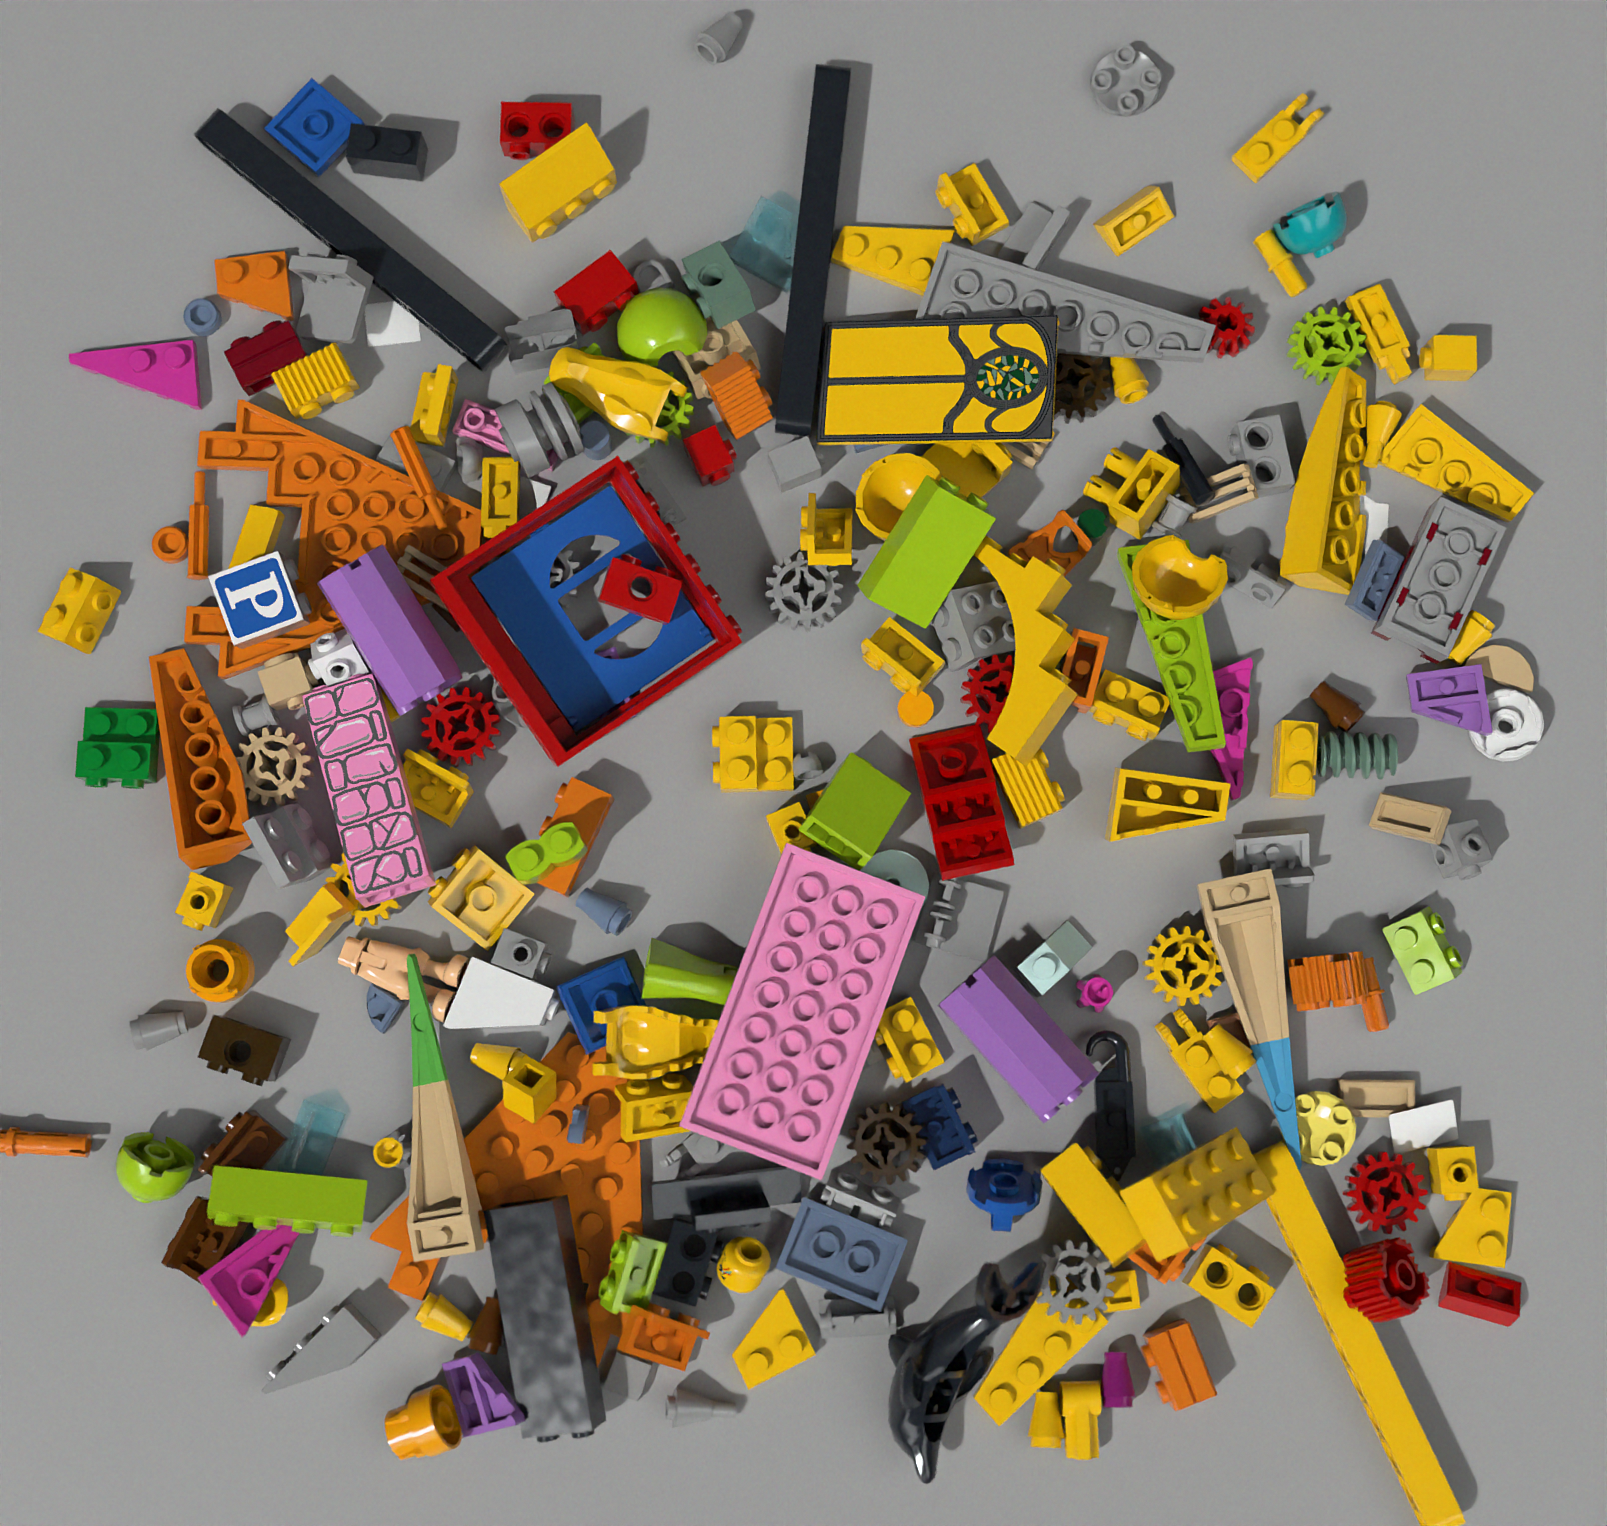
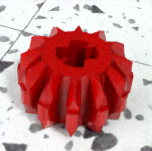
(1239, 328)

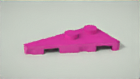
(160, 368)
(247, 1274)

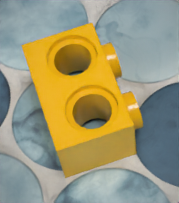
(1225, 1290)

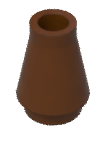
(1338, 707)
(488, 1329)

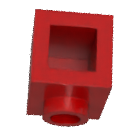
(710, 456)

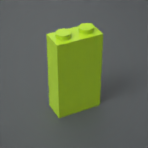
(927, 550)

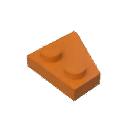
(258, 281)

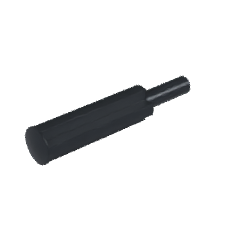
(1189, 470)

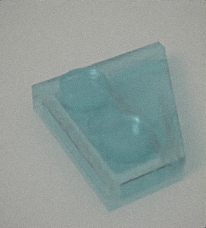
(766, 245)

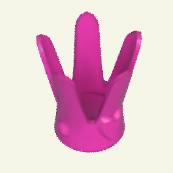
(1095, 992)

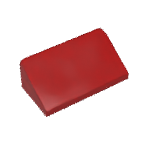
(1480, 1294)

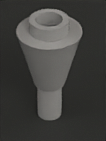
(691, 1408)

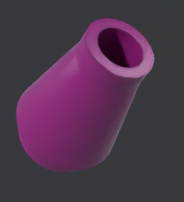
(1116, 1381)

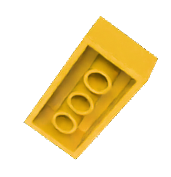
(1196, 1194)

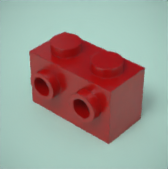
(597, 292)

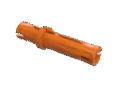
(44, 1143)

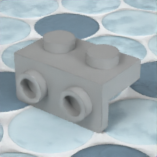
(1280, 850)

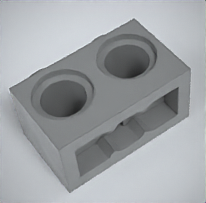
(1271, 457)

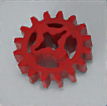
(983, 690)
(469, 714)
(1378, 1205)

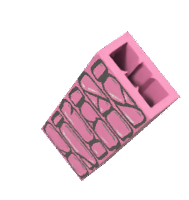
(368, 790)

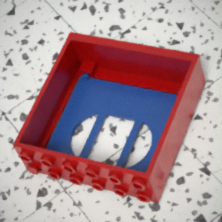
(530, 612)

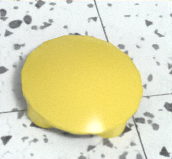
(1324, 1128)

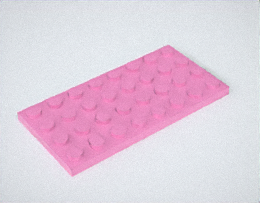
(802, 1011)

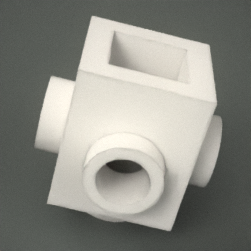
(336, 658)

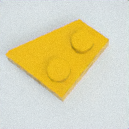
(1477, 1230)

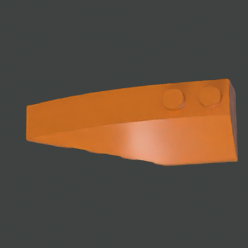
(200, 766)

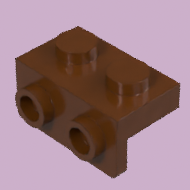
(201, 1242)

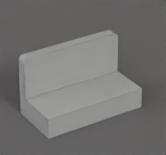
(1034, 236)

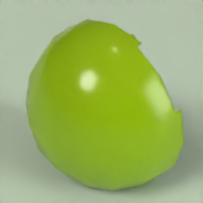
(660, 323)

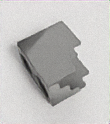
(530, 331)

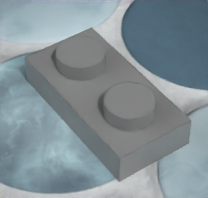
(438, 465)

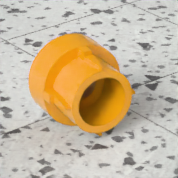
(200, 970)
(424, 1424)

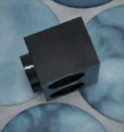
(679, 1259)

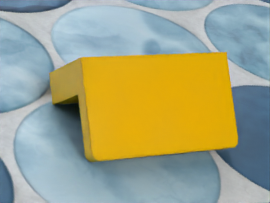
(318, 922)

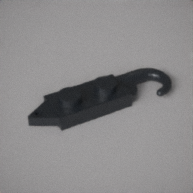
(1114, 1106)

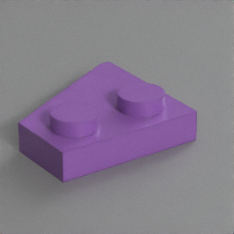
(1452, 697)

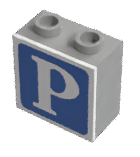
(261, 599)

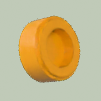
(915, 710)

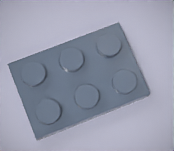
(841, 1254)

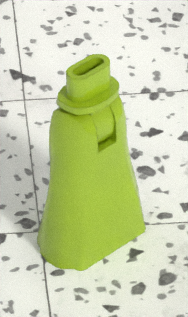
(680, 974)

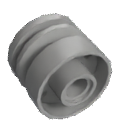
(539, 429)

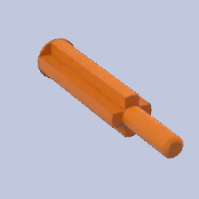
(418, 472)
(198, 531)

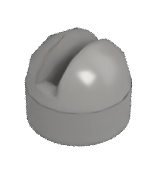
(807, 767)

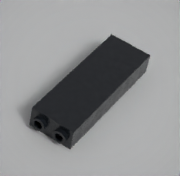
(545, 1318)

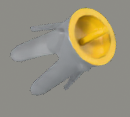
(389, 1151)

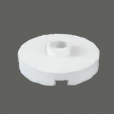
(1526, 724)

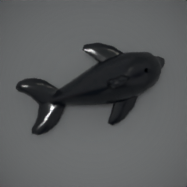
(940, 1366)

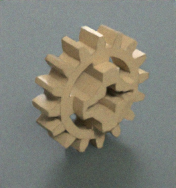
(286, 760)

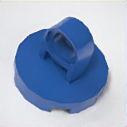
(1004, 1191)

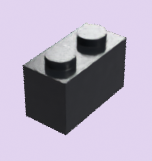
(387, 152)

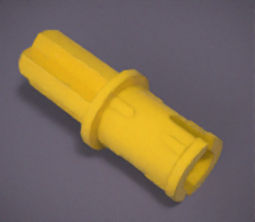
(1280, 263)

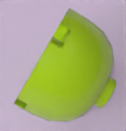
(152, 1168)

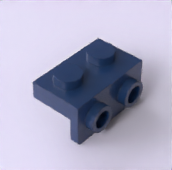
(946, 1133)

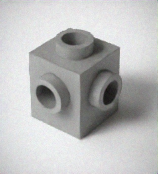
(1462, 850)

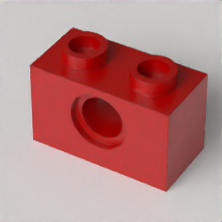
(617, 589)

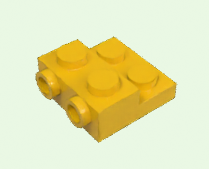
(754, 754)
(479, 896)

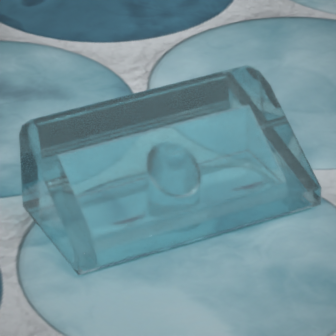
(311, 1139)
(1168, 1139)

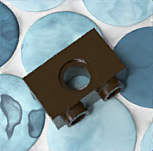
(222, 1041)

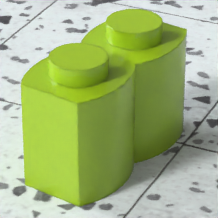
(537, 859)

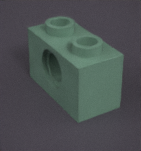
(718, 285)

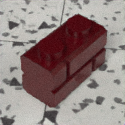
(260, 356)

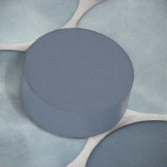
(202, 317)

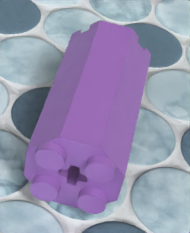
(390, 629)
(1019, 1039)

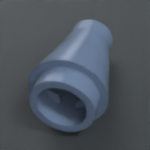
(605, 911)

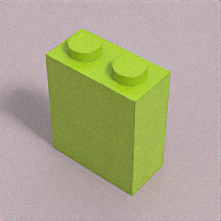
(855, 811)

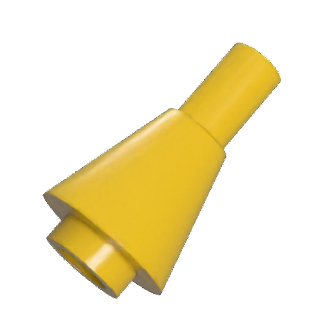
(1381, 422)

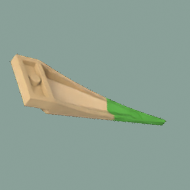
(442, 1185)

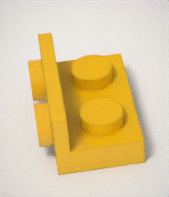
(434, 406)
(1129, 706)
(907, 1041)
(653, 1106)

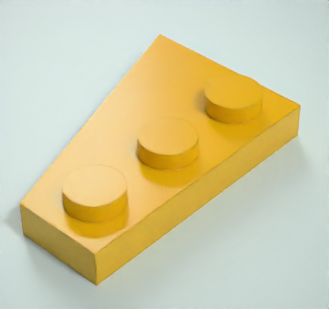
(891, 254)

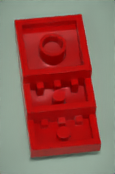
(961, 802)

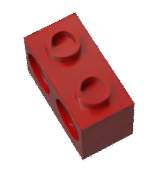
(539, 120)

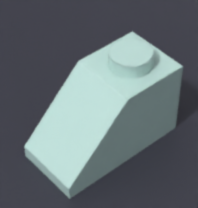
(1053, 958)

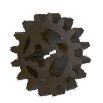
(1086, 380)
(887, 1158)

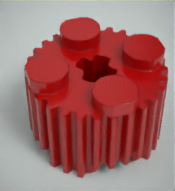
(1384, 1280)

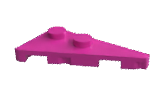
(1233, 698)

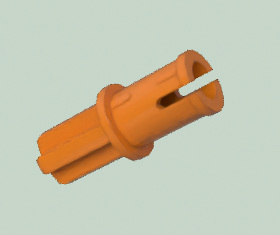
(1374, 1009)

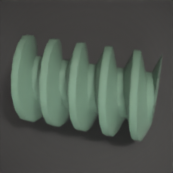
(1357, 753)

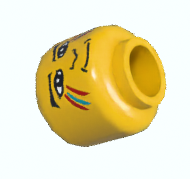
(743, 1264)

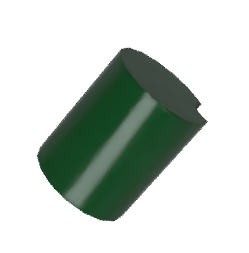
(1092, 524)

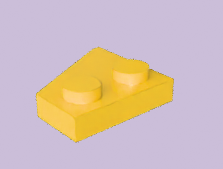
(772, 1343)

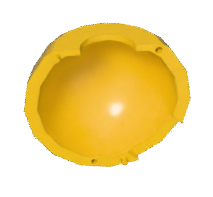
(888, 490)
(1177, 581)

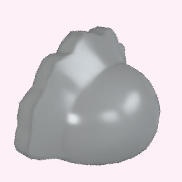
(469, 459)

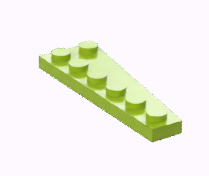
(1183, 666)

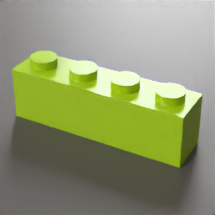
(287, 1200)

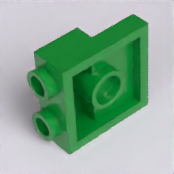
(118, 747)

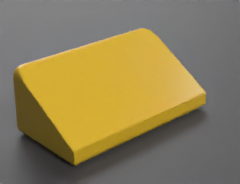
(1134, 219)
(257, 534)

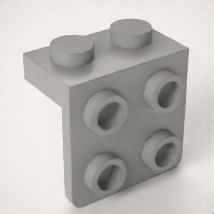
(333, 297)
(974, 625)

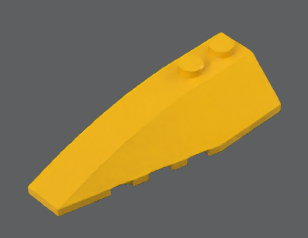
(1324, 515)

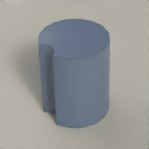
(596, 440)

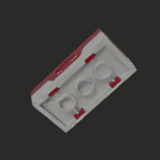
(1439, 579)

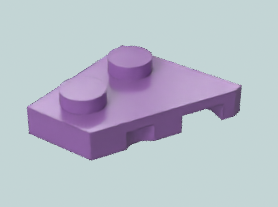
(479, 1396)

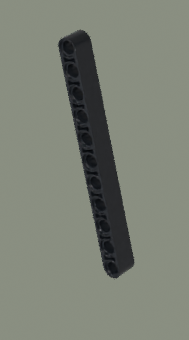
(350, 238)
(813, 250)

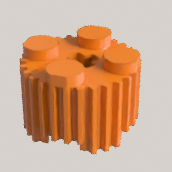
(1327, 979)

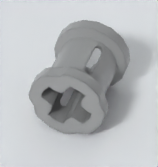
(1174, 516)
(255, 716)

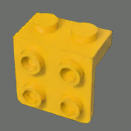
(971, 465)

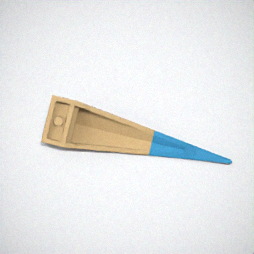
(1247, 939)

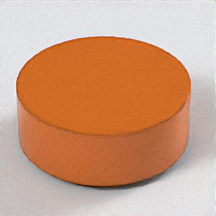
(170, 544)

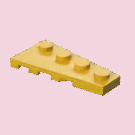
(1034, 1355)

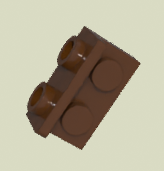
(248, 1144)

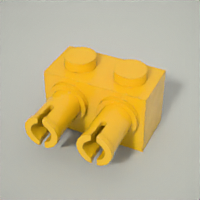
(1141, 495)

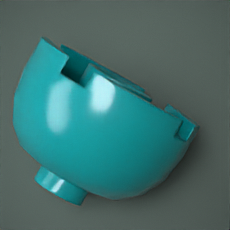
(1313, 226)

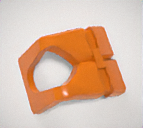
(1041, 544)

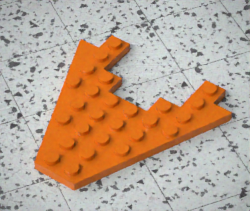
(346, 512)
(534, 1161)

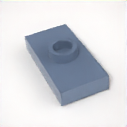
(1374, 580)

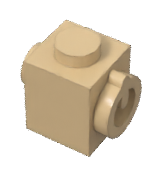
(286, 681)

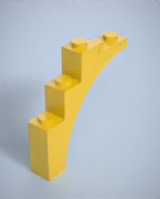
(1037, 690)

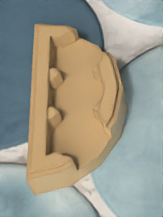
(1503, 667)

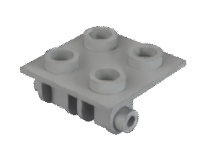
(959, 917)

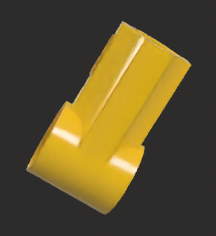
(1080, 1407)

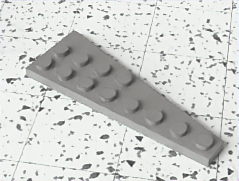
(1090, 319)

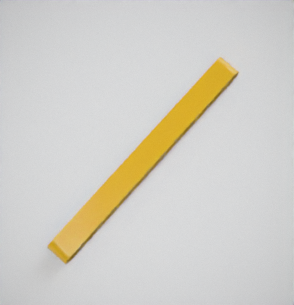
(1357, 1342)

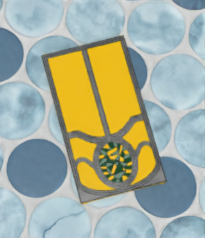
(938, 381)

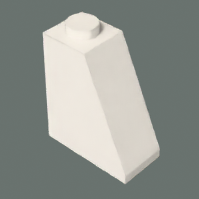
(499, 999)

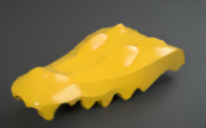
(620, 391)
(650, 1041)

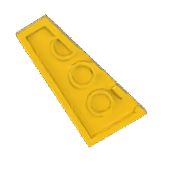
(1449, 463)

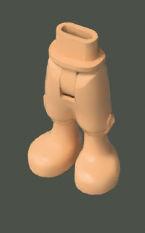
(387, 967)

